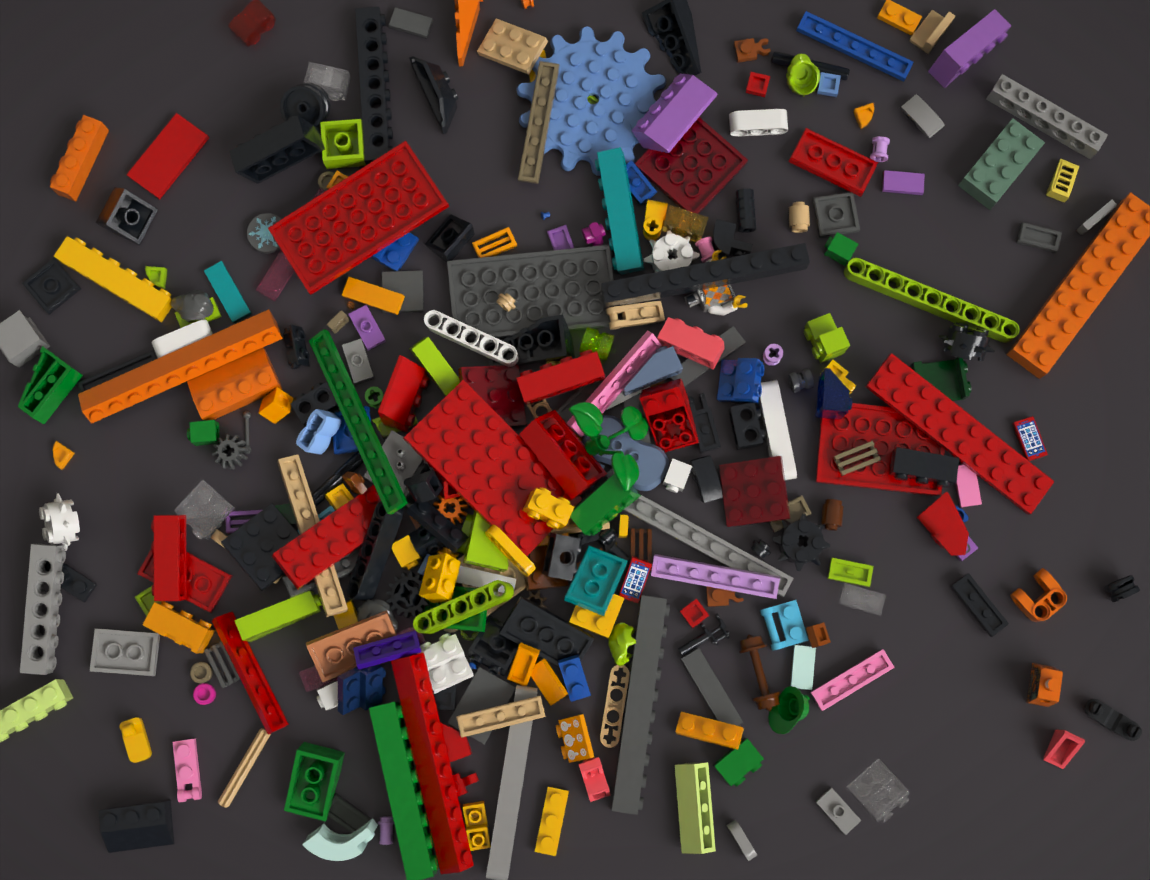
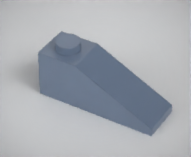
(658, 368)

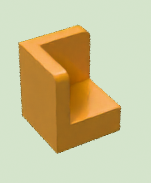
(275, 405)

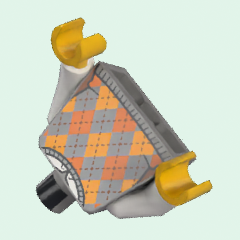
(716, 300)

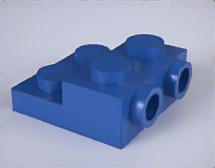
(396, 253)
(740, 380)

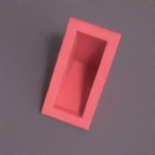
(1062, 748)

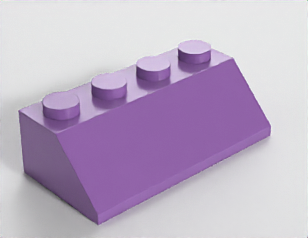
(673, 113)

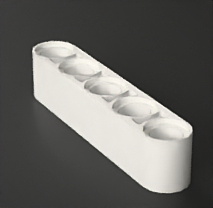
(464, 331)
(776, 427)

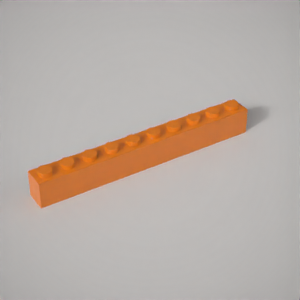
(179, 366)

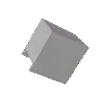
(20, 339)

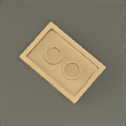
(512, 46)

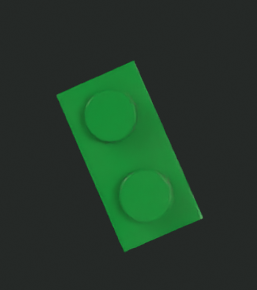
(738, 763)

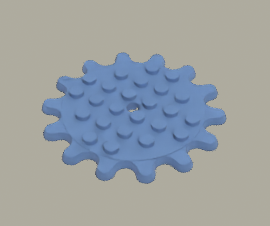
(615, 79)

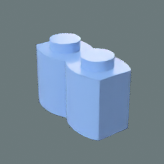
(318, 431)

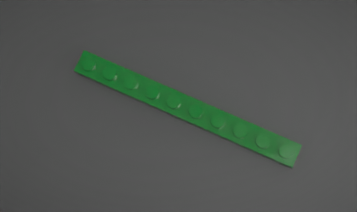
(358, 422)

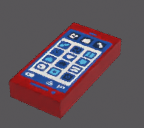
(1029, 439)
(635, 579)

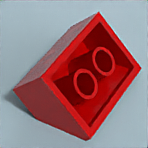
(403, 394)

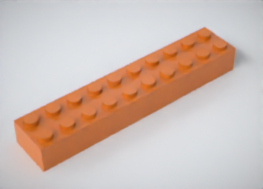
(1083, 287)

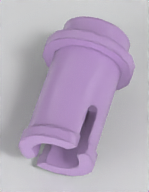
(386, 830)

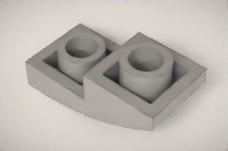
(924, 117)

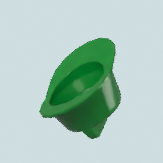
(792, 708)

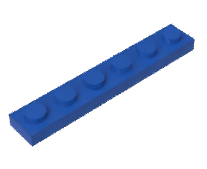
(854, 46)

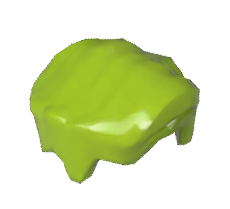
(802, 75)
(619, 641)

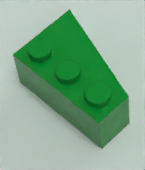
(48, 386)
(603, 506)

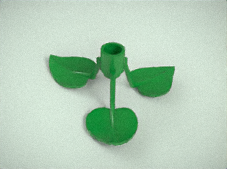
(589, 421)

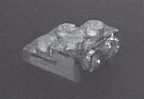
(204, 510)
(879, 791)

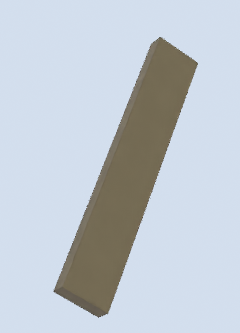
(538, 122)

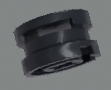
(1123, 591)

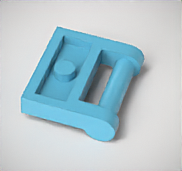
(791, 624)

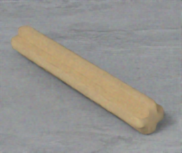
(243, 768)

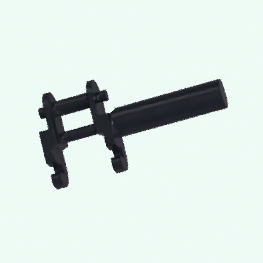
(705, 636)

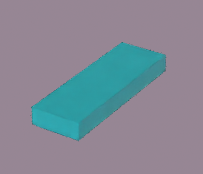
(227, 292)

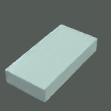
(803, 667)

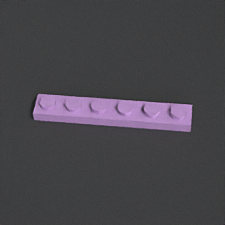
(715, 576)

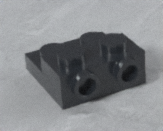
(493, 648)

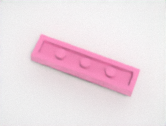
(852, 680)

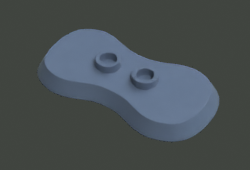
(650, 458)

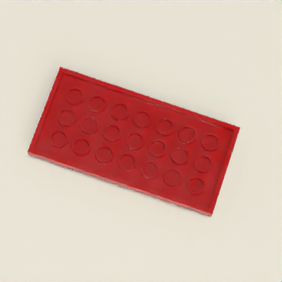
(358, 217)
(485, 464)

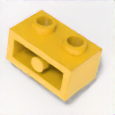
(548, 508)
(439, 578)

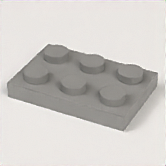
(125, 652)

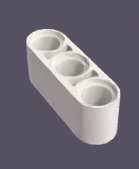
(758, 122)
(181, 338)

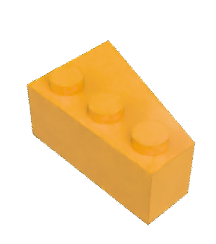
(179, 626)

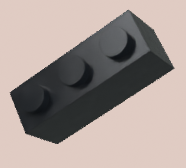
(924, 467)

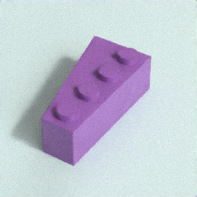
(969, 48)

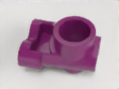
(593, 234)

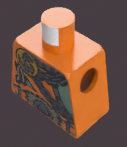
(1044, 685)

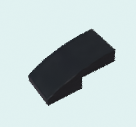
(707, 478)

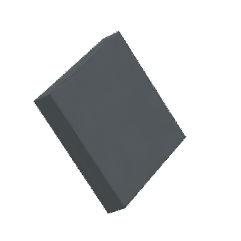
(836, 214)
(410, 285)

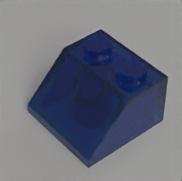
(832, 396)

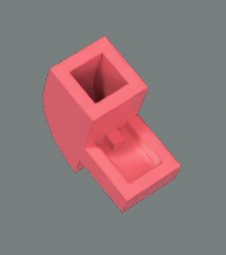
(594, 779)

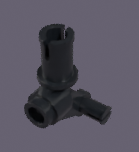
(607, 539)

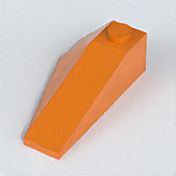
(465, 18)

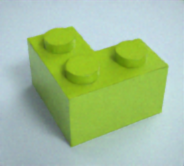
(826, 338)

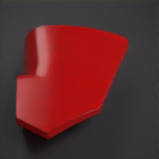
(945, 525)

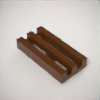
(649, 543)

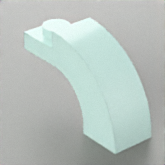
(337, 846)

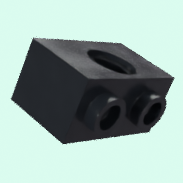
(556, 545)

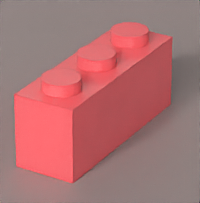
(691, 342)

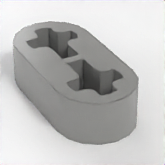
(741, 840)

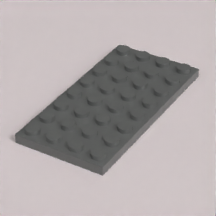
(539, 282)

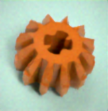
(458, 509)

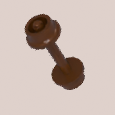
(767, 699)

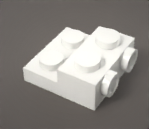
(446, 662)

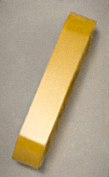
(510, 550)

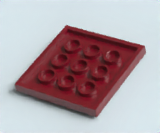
(694, 167)

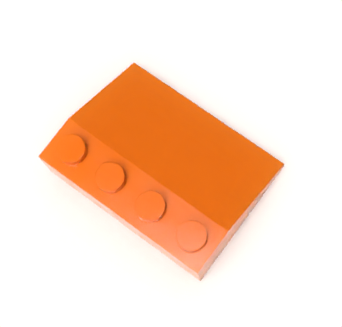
(233, 385)

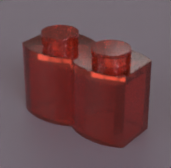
(252, 23)

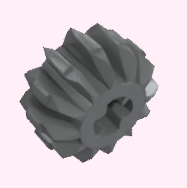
(224, 458)

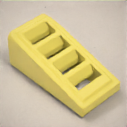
(1056, 193)

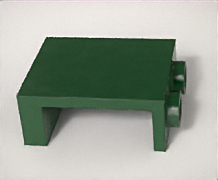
(946, 376)

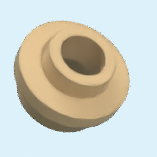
(506, 302)

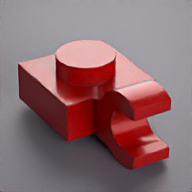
(461, 783)

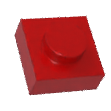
(758, 84)
(694, 613)

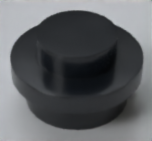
(761, 548)

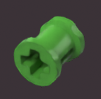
(369, 398)

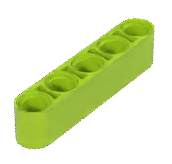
(453, 606)

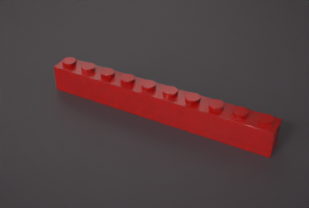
(432, 764)

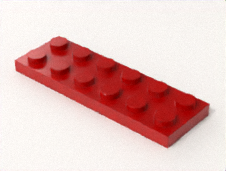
(328, 540)

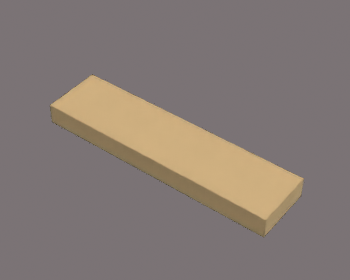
(500, 716)

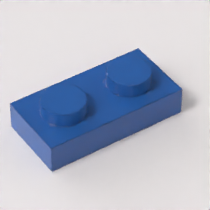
(639, 185)
(574, 678)

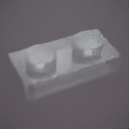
(862, 599)

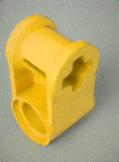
(654, 217)

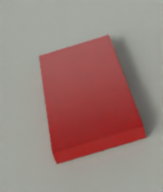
(168, 156)
(833, 162)
(204, 580)

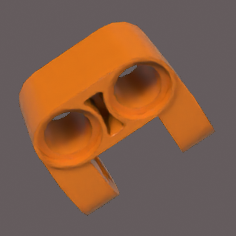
(1044, 601)

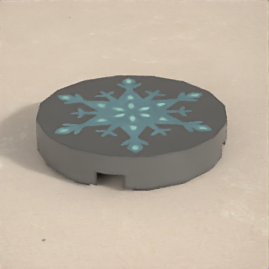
(259, 234)

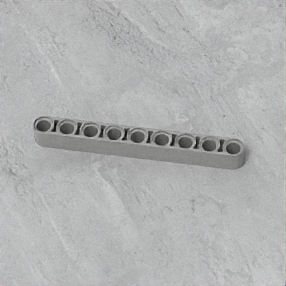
(510, 793)

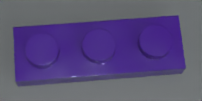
(387, 649)

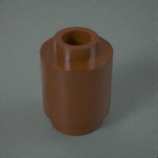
(832, 514)

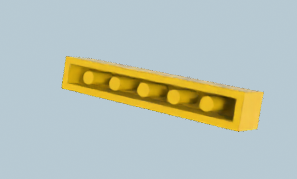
(114, 279)

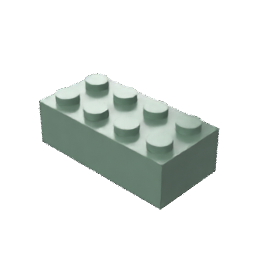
(1001, 164)

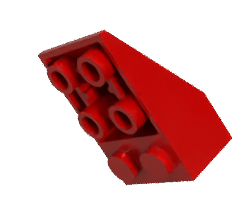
(669, 415)

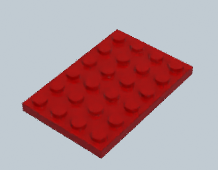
(887, 431)

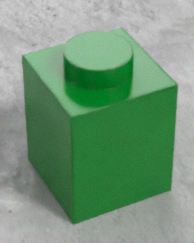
(840, 248)
(204, 432)

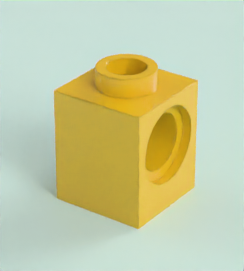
(406, 553)

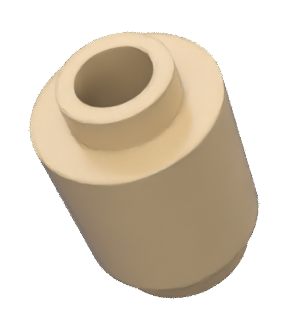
(799, 217)

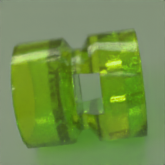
(597, 342)

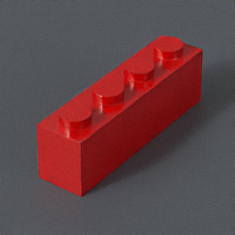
(169, 558)

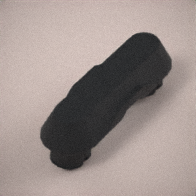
(1113, 720)

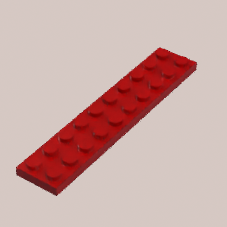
(960, 434)

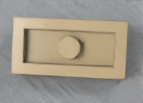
(931, 30)

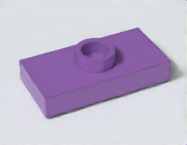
(367, 327)

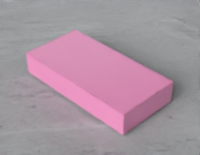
(967, 487)

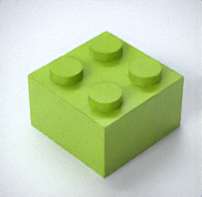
(342, 143)

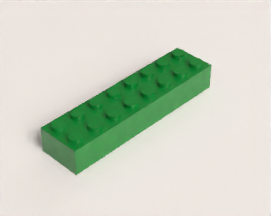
(403, 791)

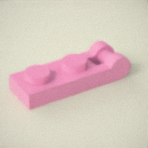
(187, 769)

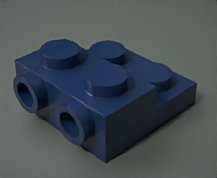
(360, 688)

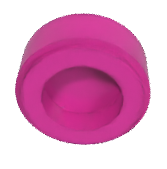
(204, 694)

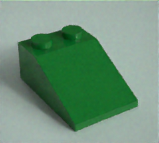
(314, 781)

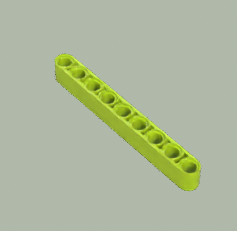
(920, 300)

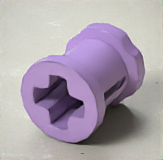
(880, 149)
(771, 349)

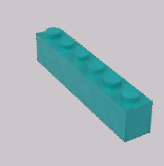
(620, 211)

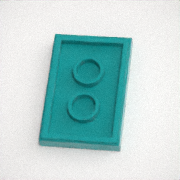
(596, 580)

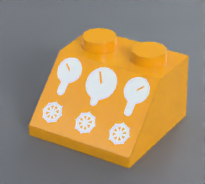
(575, 738)

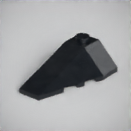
(674, 29)
(541, 342)

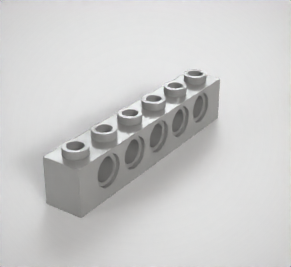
(1046, 117)
(34, 617)

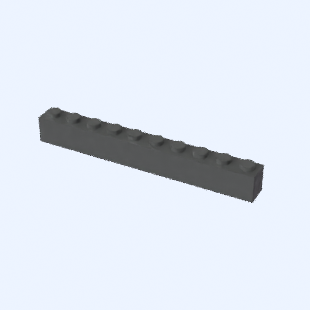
(639, 704)

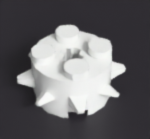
(671, 245)
(59, 522)

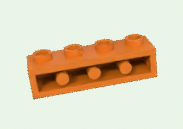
(79, 158)

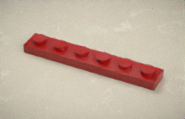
(250, 673)

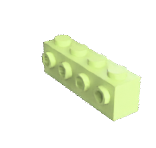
(33, 707)
(695, 808)

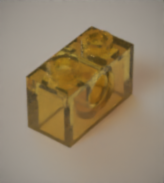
(685, 223)

